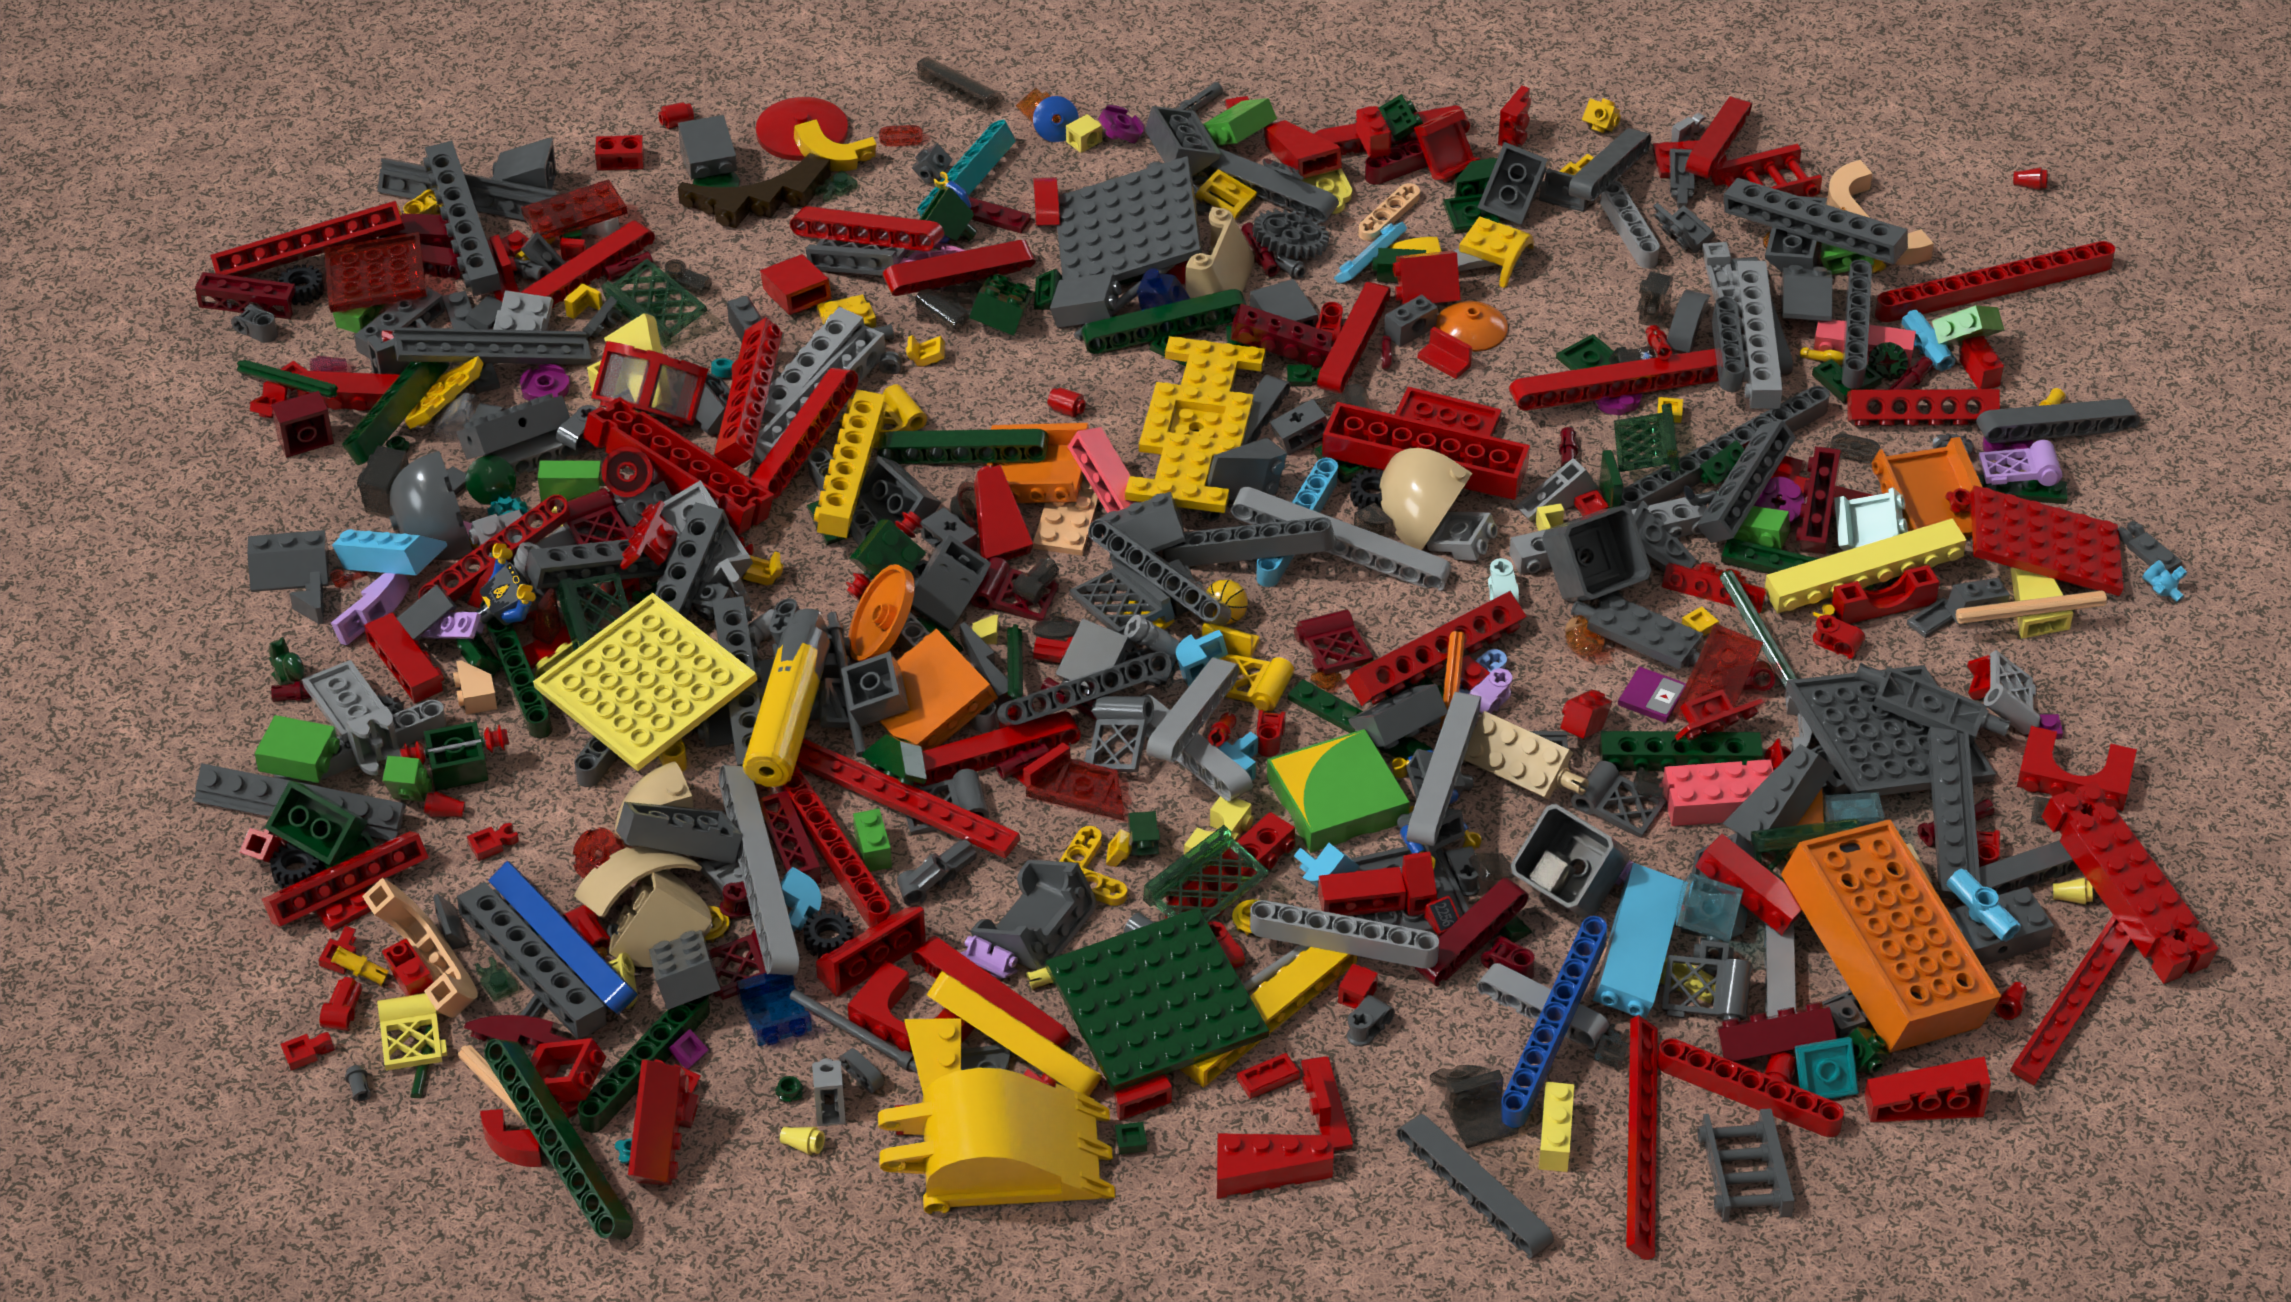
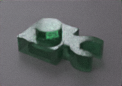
(836, 184)
(496, 982)

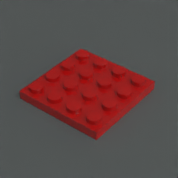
(1448, 411)

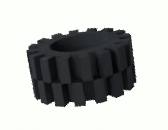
(304, 275)
(1361, 484)
(288, 856)
(824, 923)

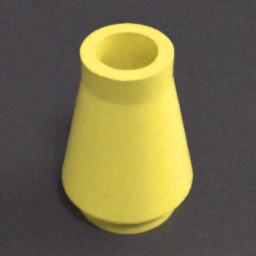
(2073, 891)
(805, 1139)

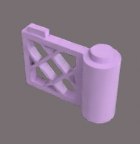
(2039, 464)

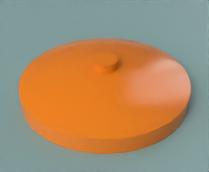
(881, 613)

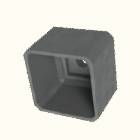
(1613, 548)
(1578, 841)

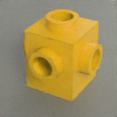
(1601, 115)

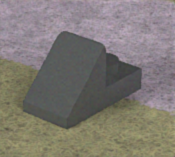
(542, 253)
(310, 602)

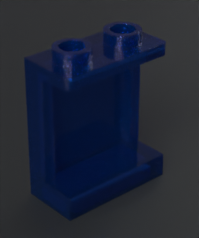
(771, 1010)

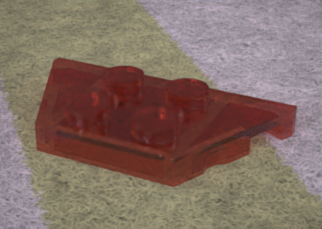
(1082, 788)

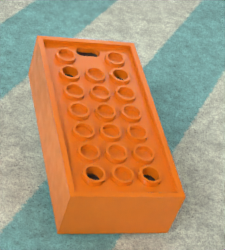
(1890, 935)

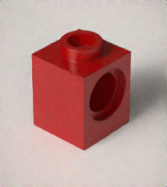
(1357, 985)

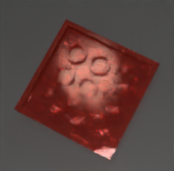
(375, 272)

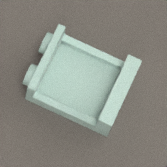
(1869, 519)

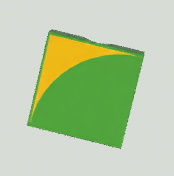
(1337, 790)

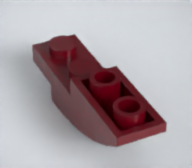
(515, 1029)

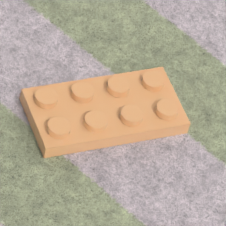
(1066, 524)

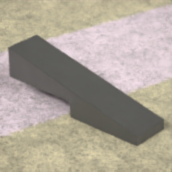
(984, 662)

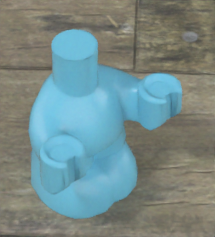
(2164, 582)

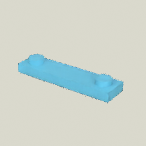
(1352, 268)

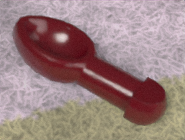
(1386, 357)

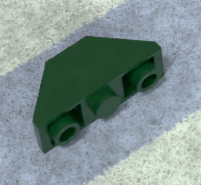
(1474, 177)
(897, 759)

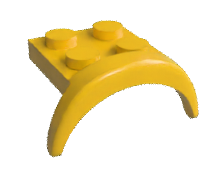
(1496, 244)

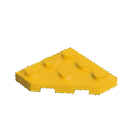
(444, 392)

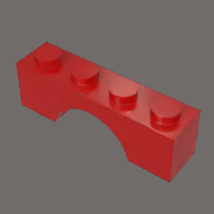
(1912, 590)

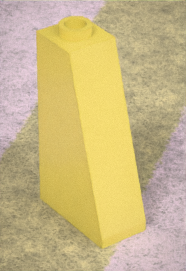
(640, 333)
(2034, 586)

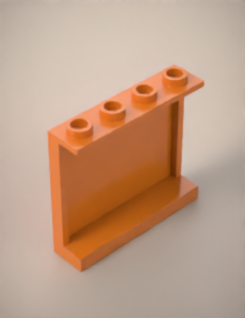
(1052, 479)
(1925, 480)
(940, 693)

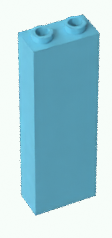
(1638, 941)

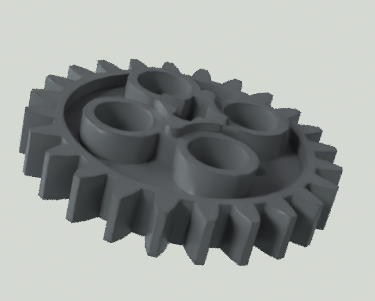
(1290, 234)

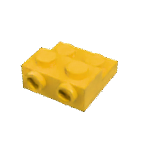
(854, 304)

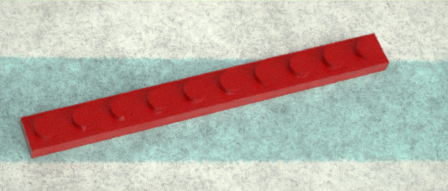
(907, 799)
(2071, 1002)
(1642, 1138)

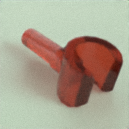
(340, 579)

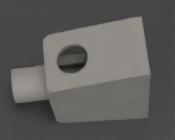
(828, 1080)

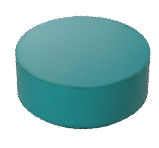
(722, 367)

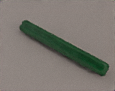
(1014, 662)

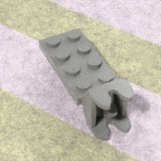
(355, 713)

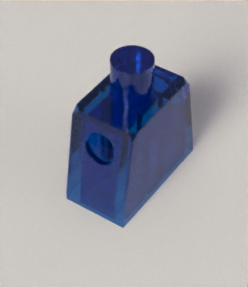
(1159, 290)

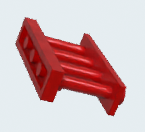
(1769, 163)

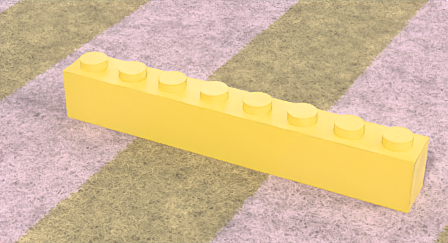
(1865, 564)

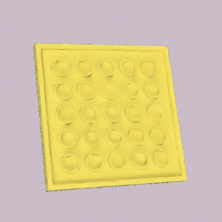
(645, 681)

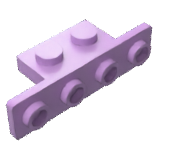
(456, 626)

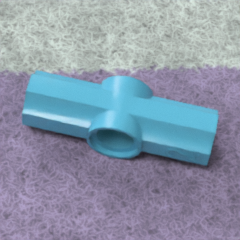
(1927, 341)
(1983, 905)

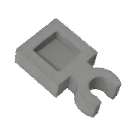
(1686, 128)

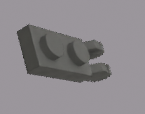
(2147, 547)

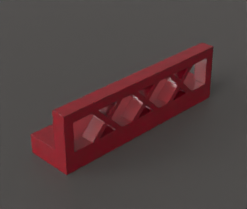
(244, 291)
(794, 832)

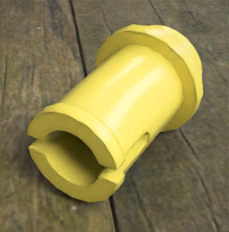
(1043, 980)

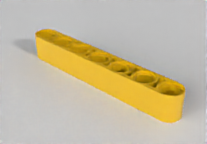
(1014, 1034)

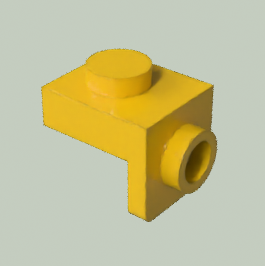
(582, 298)
(926, 352)
(763, 570)

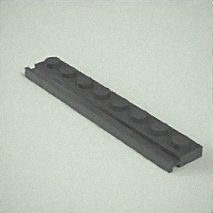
(488, 194)
(491, 346)
(261, 794)
(1952, 806)

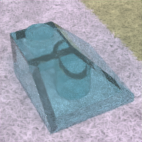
(1708, 906)

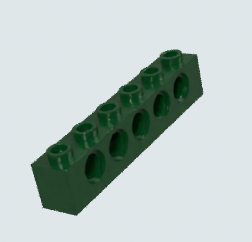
(1660, 749)

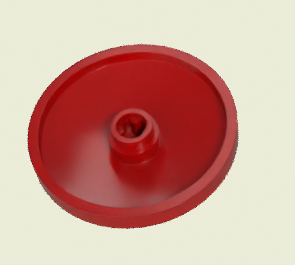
(778, 121)

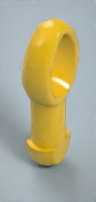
(1822, 356)

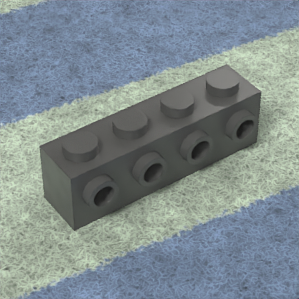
(401, 314)

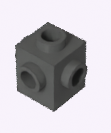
(931, 163)
(705, 595)
(1724, 951)
(1846, 1017)

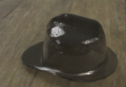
(964, 505)

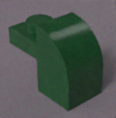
(1143, 833)

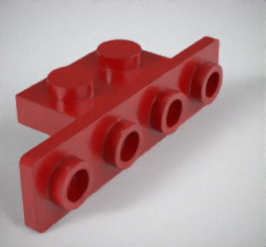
(504, 265)
(652, 537)
(1705, 583)
(1711, 712)
(1326, 1101)

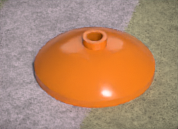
(1474, 324)

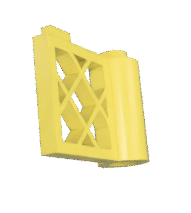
(408, 1015)

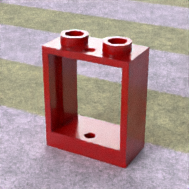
(587, 1064)

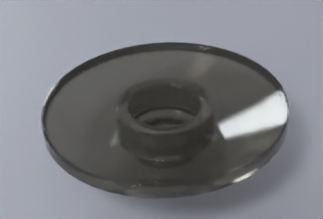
(1056, 626)
(1460, 1072)

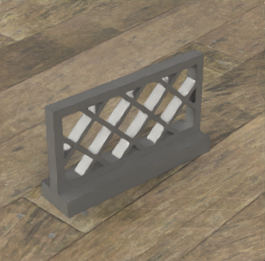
(853, 258)
(1137, 589)

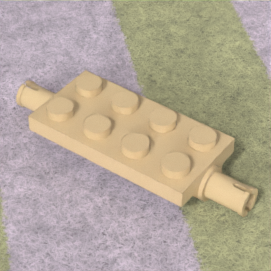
(1521, 757)

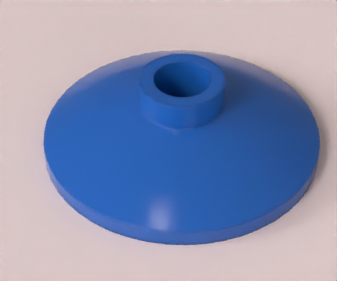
(1043, 118)

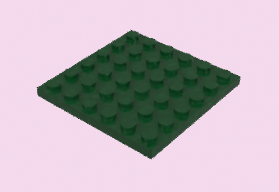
(1156, 999)

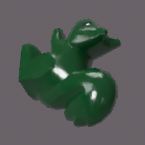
(287, 664)

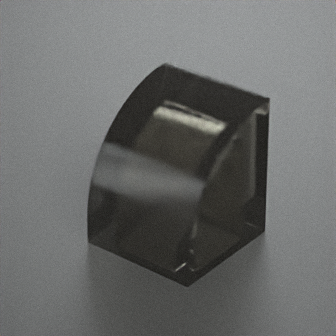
(1374, 520)

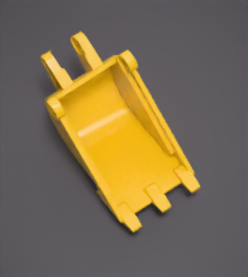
(999, 1141)

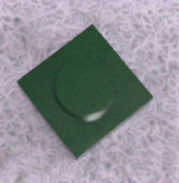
(1131, 1138)

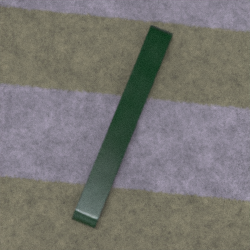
(558, 1139)

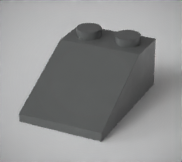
(1513, 183)
(1806, 293)
(1250, 465)

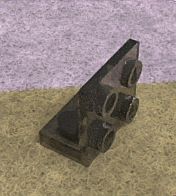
(1476, 1109)

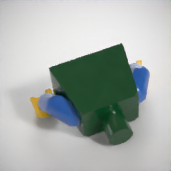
(951, 210)

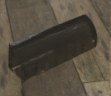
(958, 85)

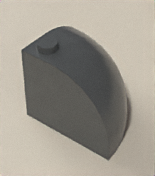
(428, 506)

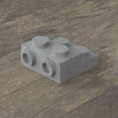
(523, 312)
(489, 526)
(1463, 534)

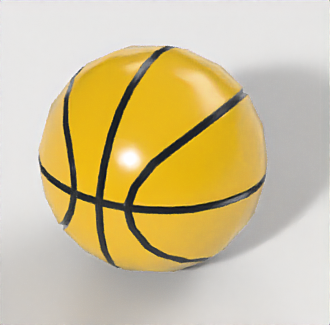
(1232, 595)

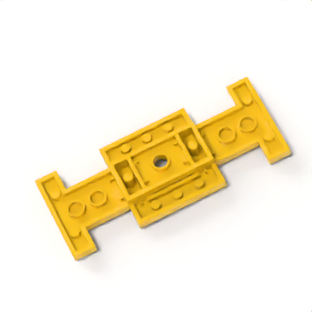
(1201, 404)

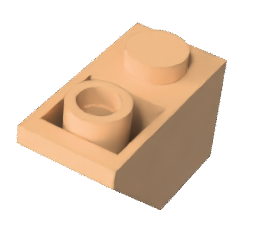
(476, 690)

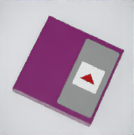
(1652, 694)

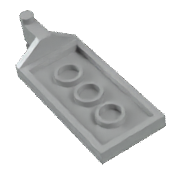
(730, 558)

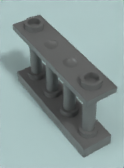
(1769, 1151)

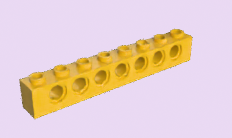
(850, 463)

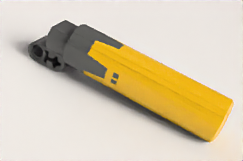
(788, 693)

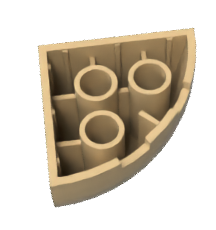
(1419, 492)
(660, 787)
(659, 912)

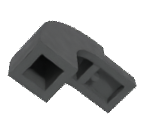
(1687, 320)

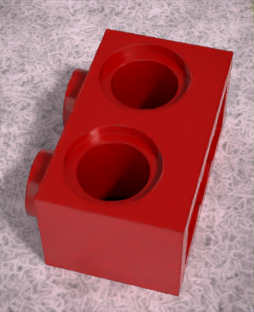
(619, 152)

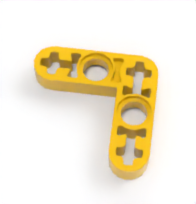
(1112, 885)

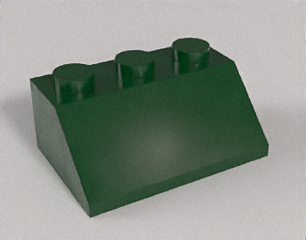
(315, 823)

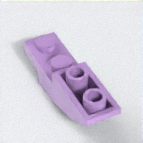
(377, 601)

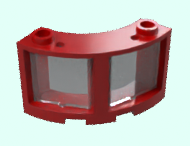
(650, 383)

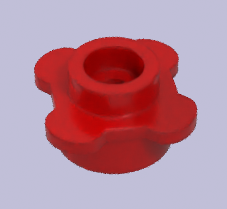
(1959, 500)

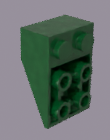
(1001, 303)

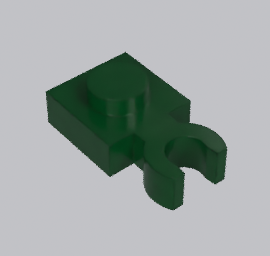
(1302, 375)

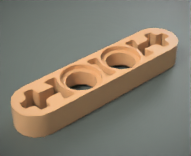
(1388, 212)

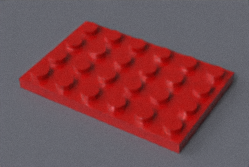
(2046, 540)

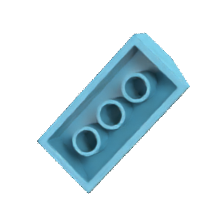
(386, 551)

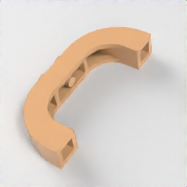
(1857, 178)
(452, 984)

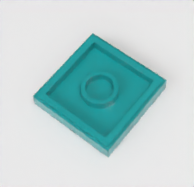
(1827, 1068)

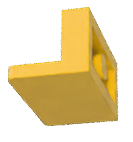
(1236, 641)

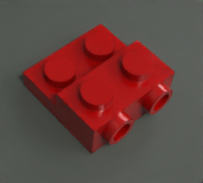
(1515, 118)

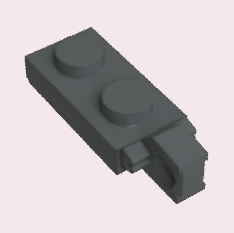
(1680, 181)

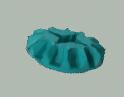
(506, 504)

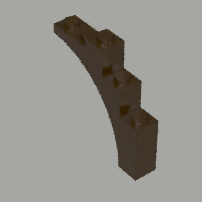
(763, 198)

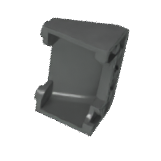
(1047, 914)

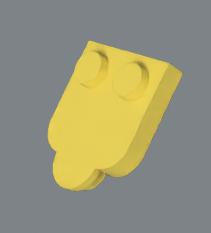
(1335, 183)

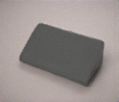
(449, 922)

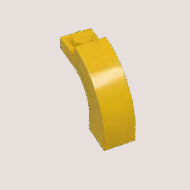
(842, 156)

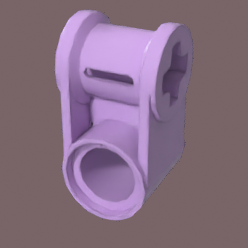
(1493, 690)

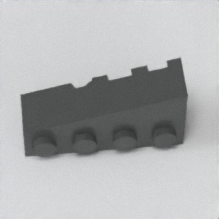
(680, 830)

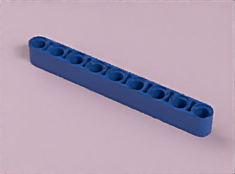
(563, 938)
(1571, 985)

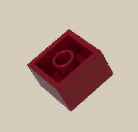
(302, 424)

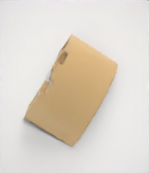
(623, 869)

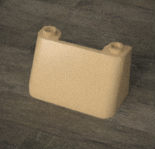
(1228, 259)

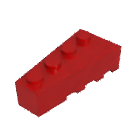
(1930, 1093)

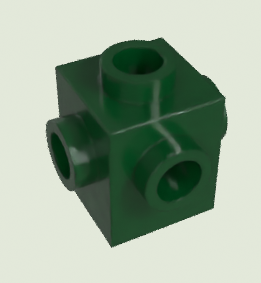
(1868, 1050)

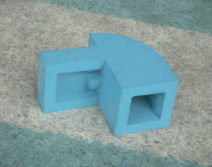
(1195, 654)
(1242, 752)
(1328, 862)
(801, 895)

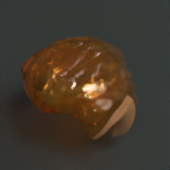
(1580, 639)

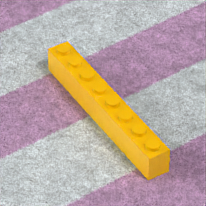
(1279, 1000)

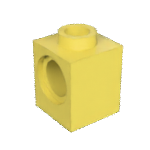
(1084, 133)

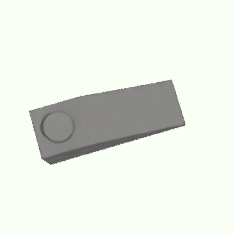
(1559, 488)

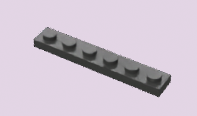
(457, 308)

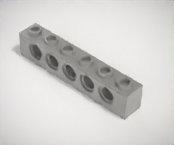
(811, 359)

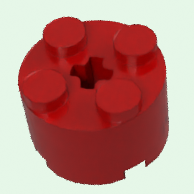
(616, 481)

